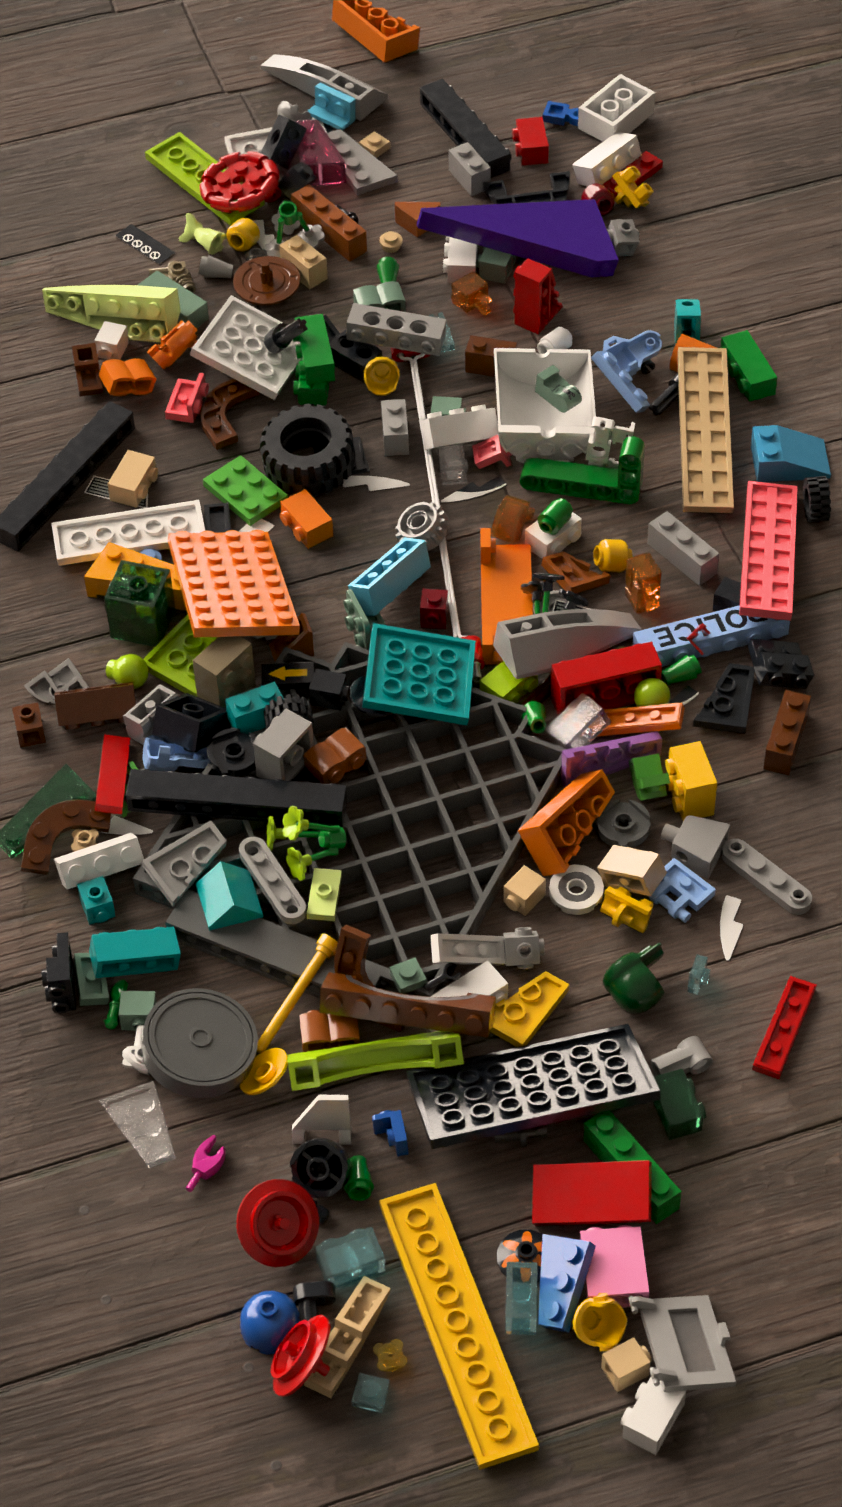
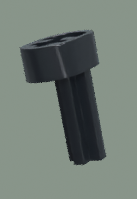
(282, 335)
(666, 397)
(313, 1294)

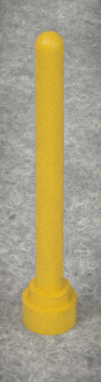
(325, 948)

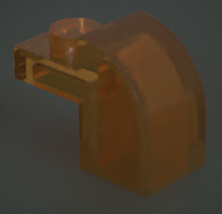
(511, 519)

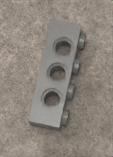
(396, 329)

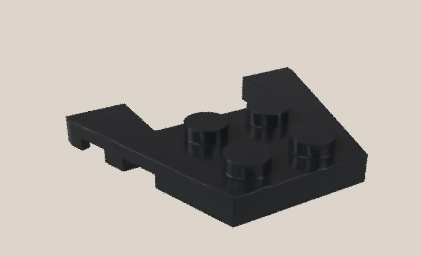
(559, 182)

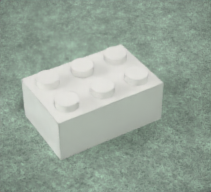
(616, 108)

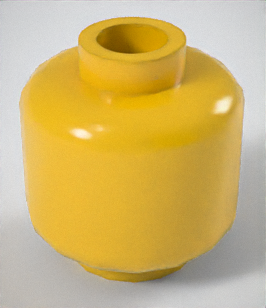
(243, 234)
(611, 555)

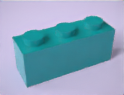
(134, 952)

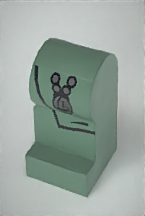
(557, 390)

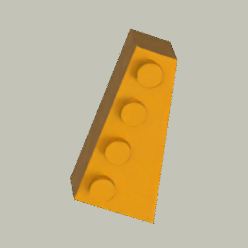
(105, 567)

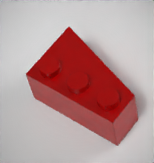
(535, 296)

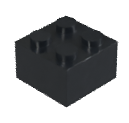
(189, 722)

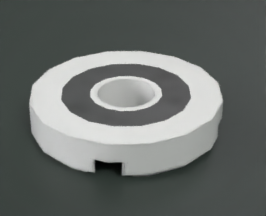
(575, 903)

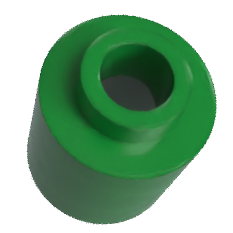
(555, 516)

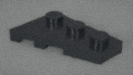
(730, 702)

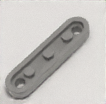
(766, 876)
(272, 880)

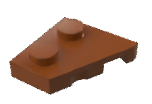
(576, 572)

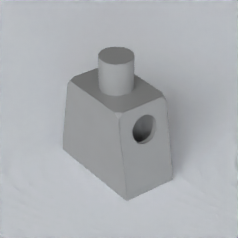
(697, 843)

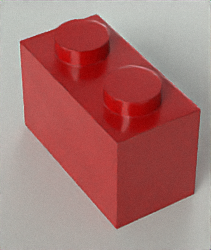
(531, 141)

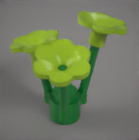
(329, 837)

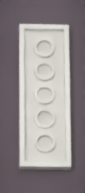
(134, 529)

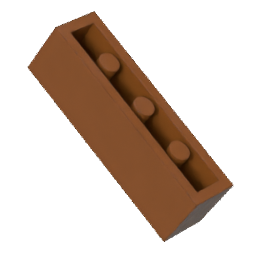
(339, 229)

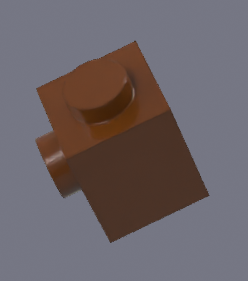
(28, 724)

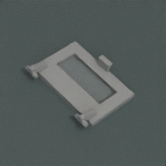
(685, 1343)

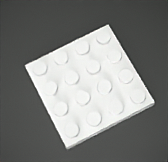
(237, 348)

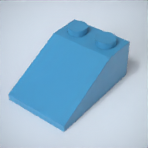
(787, 454)

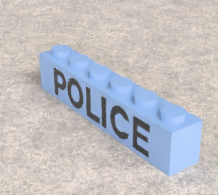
(726, 631)

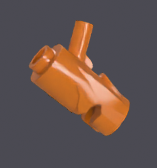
(174, 344)

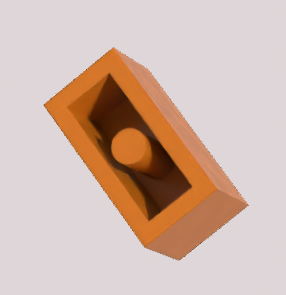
(306, 519)

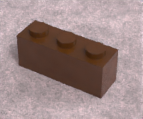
(94, 705)
(787, 732)

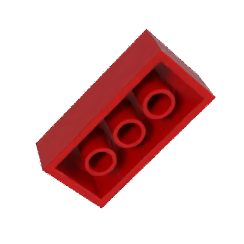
(604, 677)

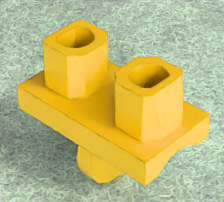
(627, 189)
(626, 909)

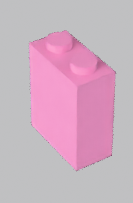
(616, 1264)

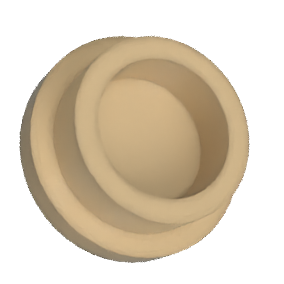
(390, 241)

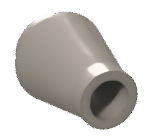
(215, 268)

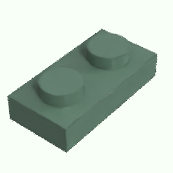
(90, 989)

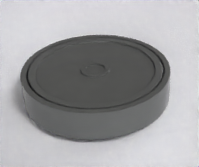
(199, 1043)

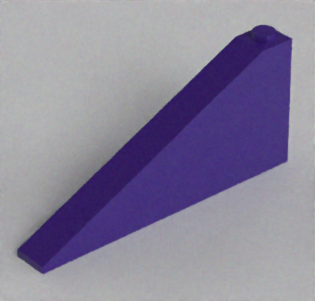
(552, 233)

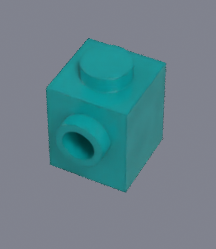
(96, 900)

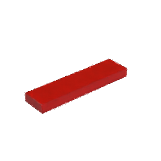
(112, 774)
(784, 1027)

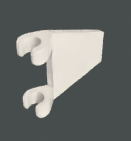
(325, 1113)

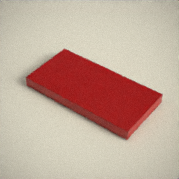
(591, 1193)

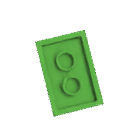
(245, 489)

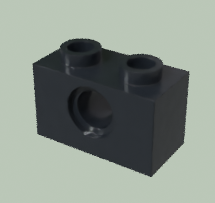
(283, 141)

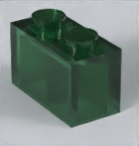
(678, 1106)

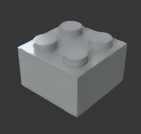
(282, 747)

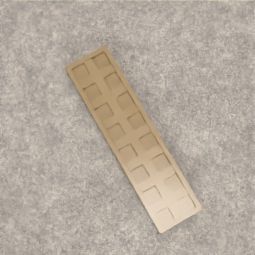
(705, 430)

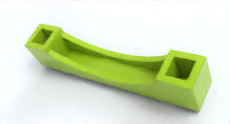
(330, 1064)

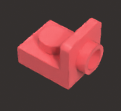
(489, 452)

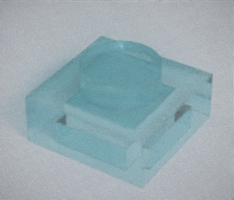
(699, 974)
(370, 1393)

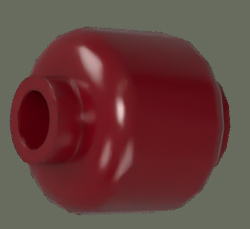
(603, 197)

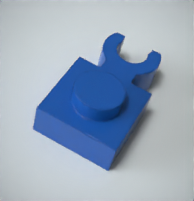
(559, 113)

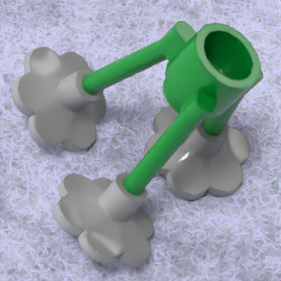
(285, 222)

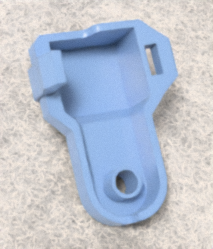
(634, 351)
(168, 757)

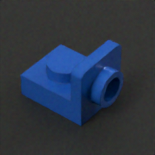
(392, 1124)

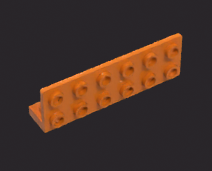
(502, 574)

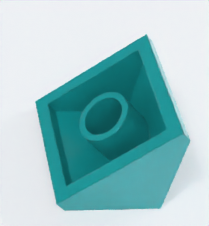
(228, 896)

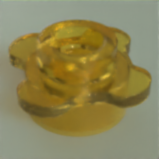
(392, 1363)

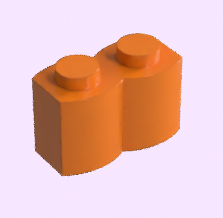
(127, 377)

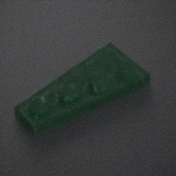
(61, 787)

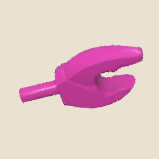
(204, 1165)

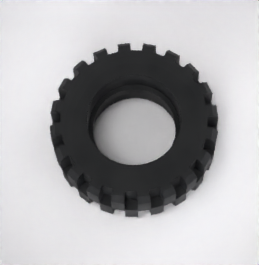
(302, 428)

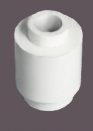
(556, 339)

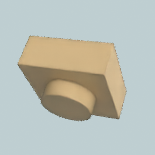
(375, 144)

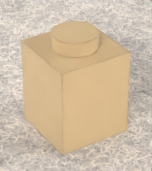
(524, 890)
(626, 1364)

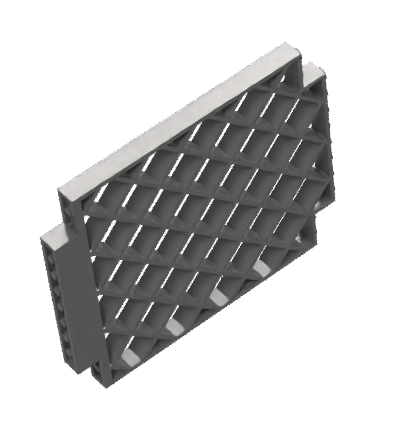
(287, 949)

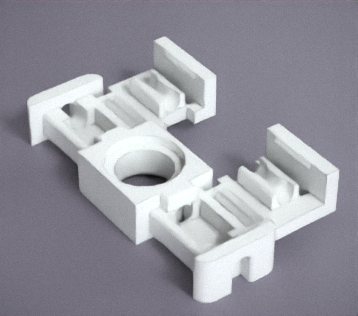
(602, 438)

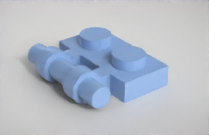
(686, 886)

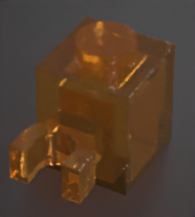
(470, 293)

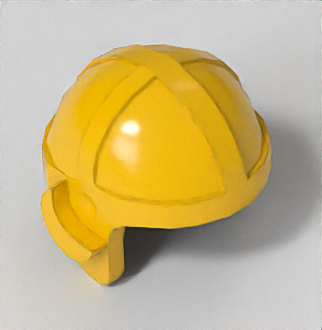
(600, 1322)

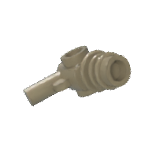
(177, 272)

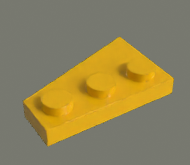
(527, 1010)

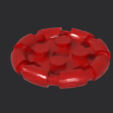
(253, 169)

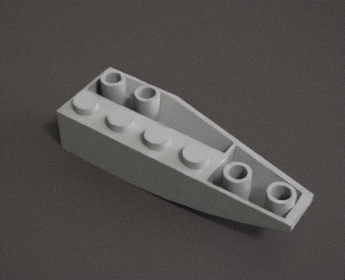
(307, 74)
(542, 639)

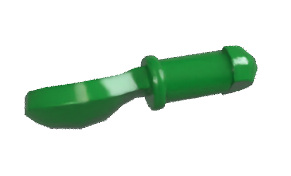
(113, 1013)

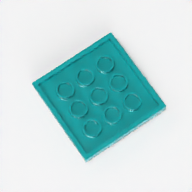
(419, 674)

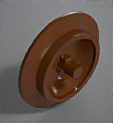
(266, 280)

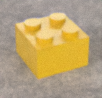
(691, 780)

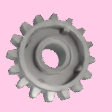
(423, 522)

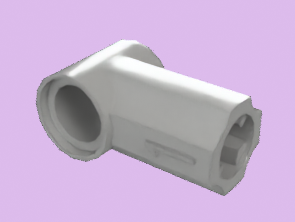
(689, 1055)

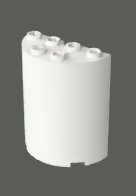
(527, 421)

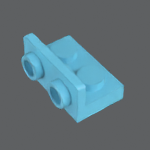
(333, 107)

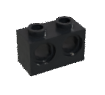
(353, 355)

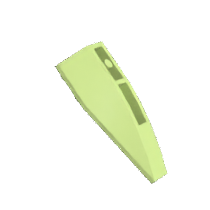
(143, 309)

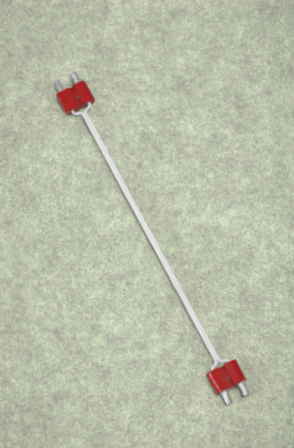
(400, 356)

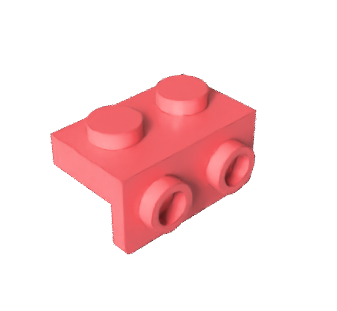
(187, 399)

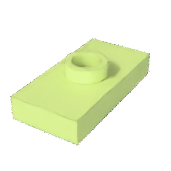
(324, 894)

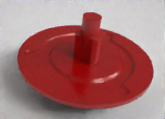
(277, 1223)
(300, 1355)

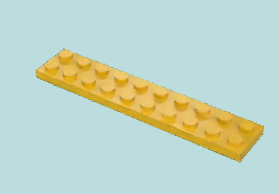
(458, 1327)

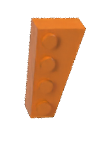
(376, 29)
(561, 825)

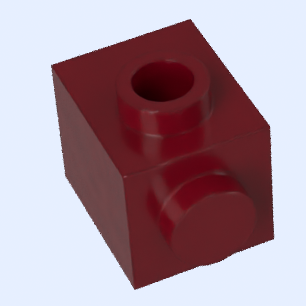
(434, 608)

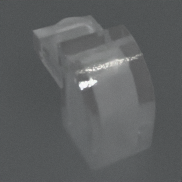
(452, 465)

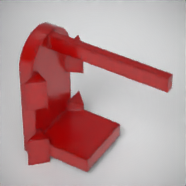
(702, 627)

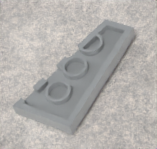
(362, 169)

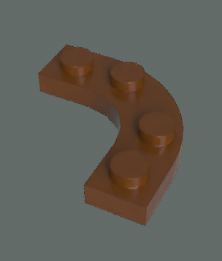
(215, 409)
(54, 822)
(351, 957)

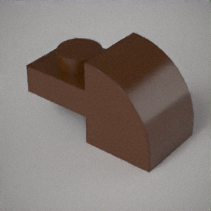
(87, 369)

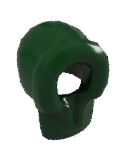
(632, 982)

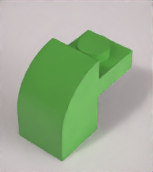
(648, 777)

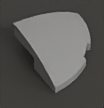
(62, 678)

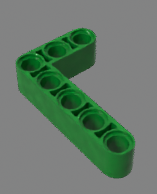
(590, 481)

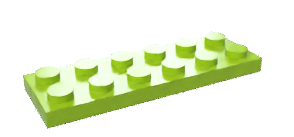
(185, 165)

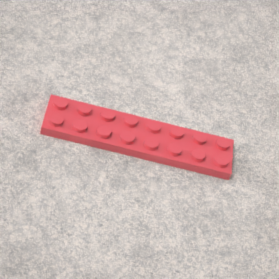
(768, 551)

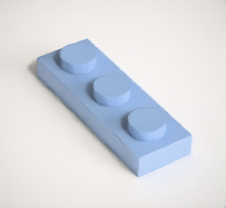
(621, 380)

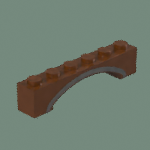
(464, 1014)

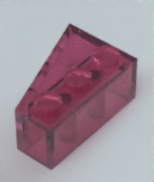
(321, 154)

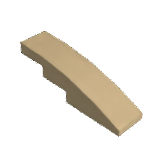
(349, 1334)

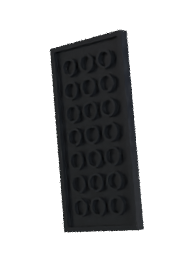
(532, 1086)

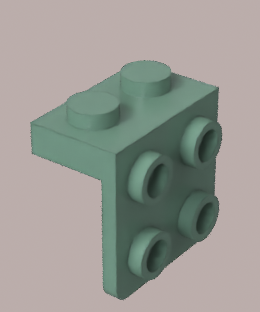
(358, 621)

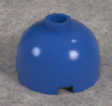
(267, 1320)

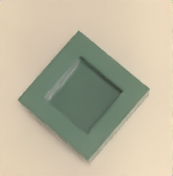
(408, 976)

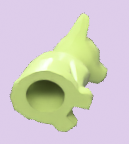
(208, 238)

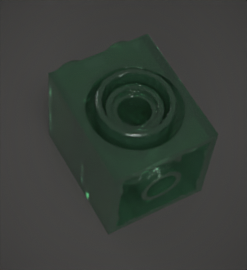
(139, 603)

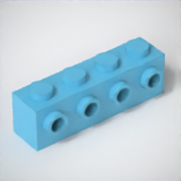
(391, 575)

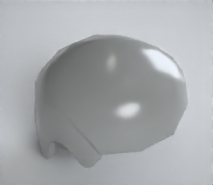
(290, 111)

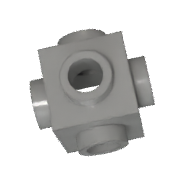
(623, 236)
(516, 940)

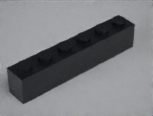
(463, 125)

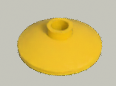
(265, 1072)

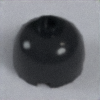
(320, 1167)

